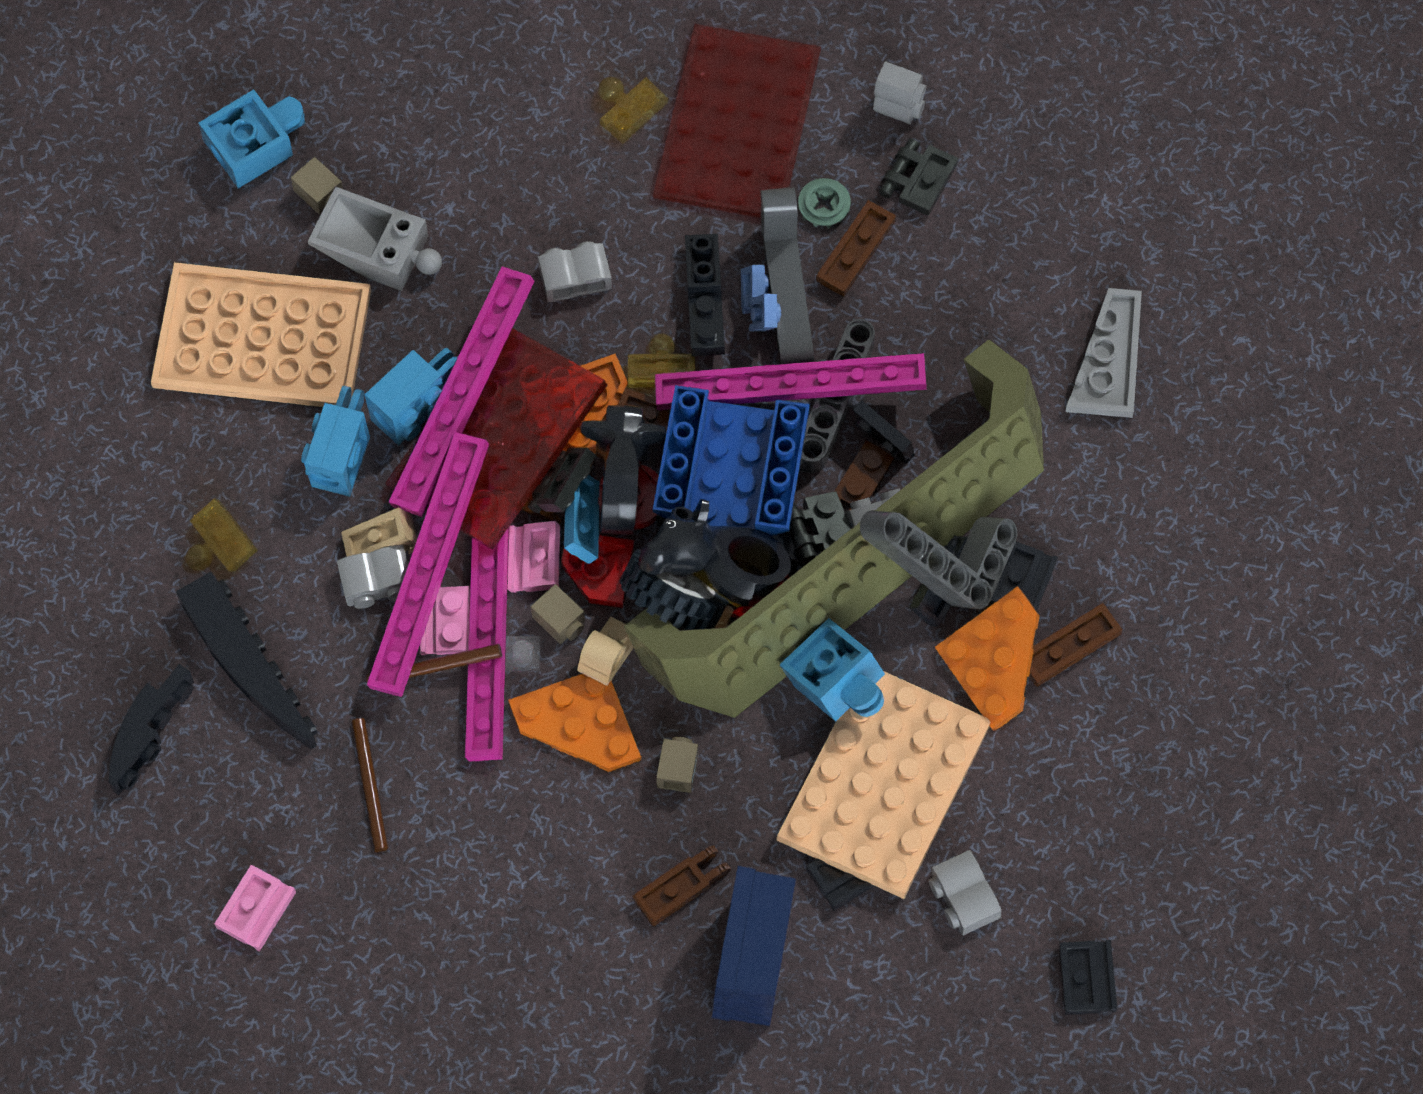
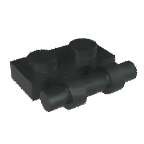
(927, 181)
(562, 480)
(827, 522)

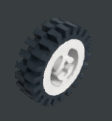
(673, 597)

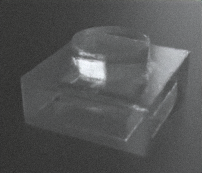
(523, 653)

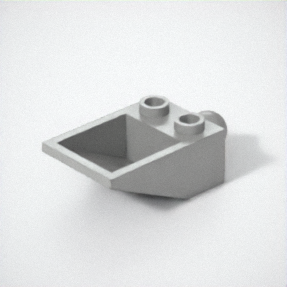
(366, 232)

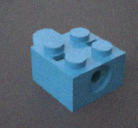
(250, 136)
(408, 394)
(337, 444)
(836, 672)

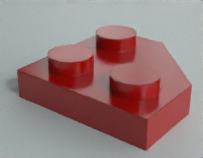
(601, 578)

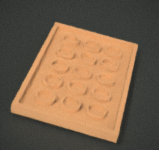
(260, 335)
(885, 785)

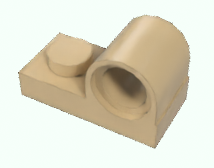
(382, 531)
(605, 651)

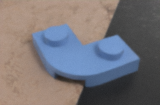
(754, 300)

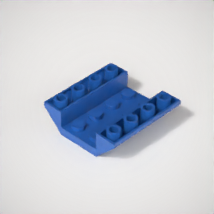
(734, 458)

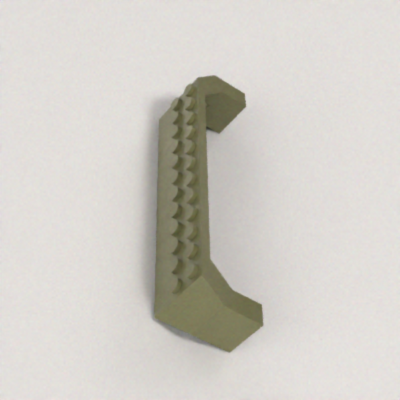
(740, 663)

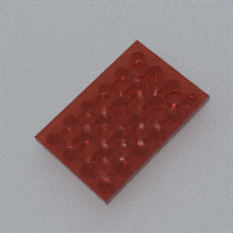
(736, 120)
(527, 418)

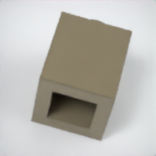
(315, 184)
(558, 615)
(677, 764)

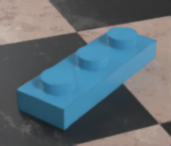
(582, 522)

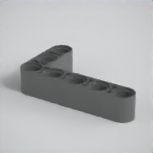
(785, 274)
(834, 410)
(961, 581)

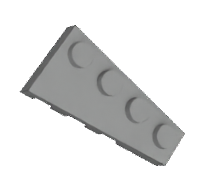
(1110, 362)

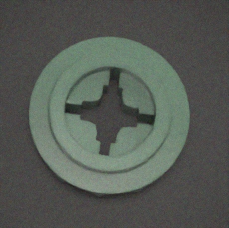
(824, 189)

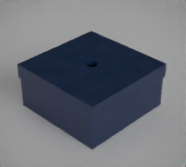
(753, 947)

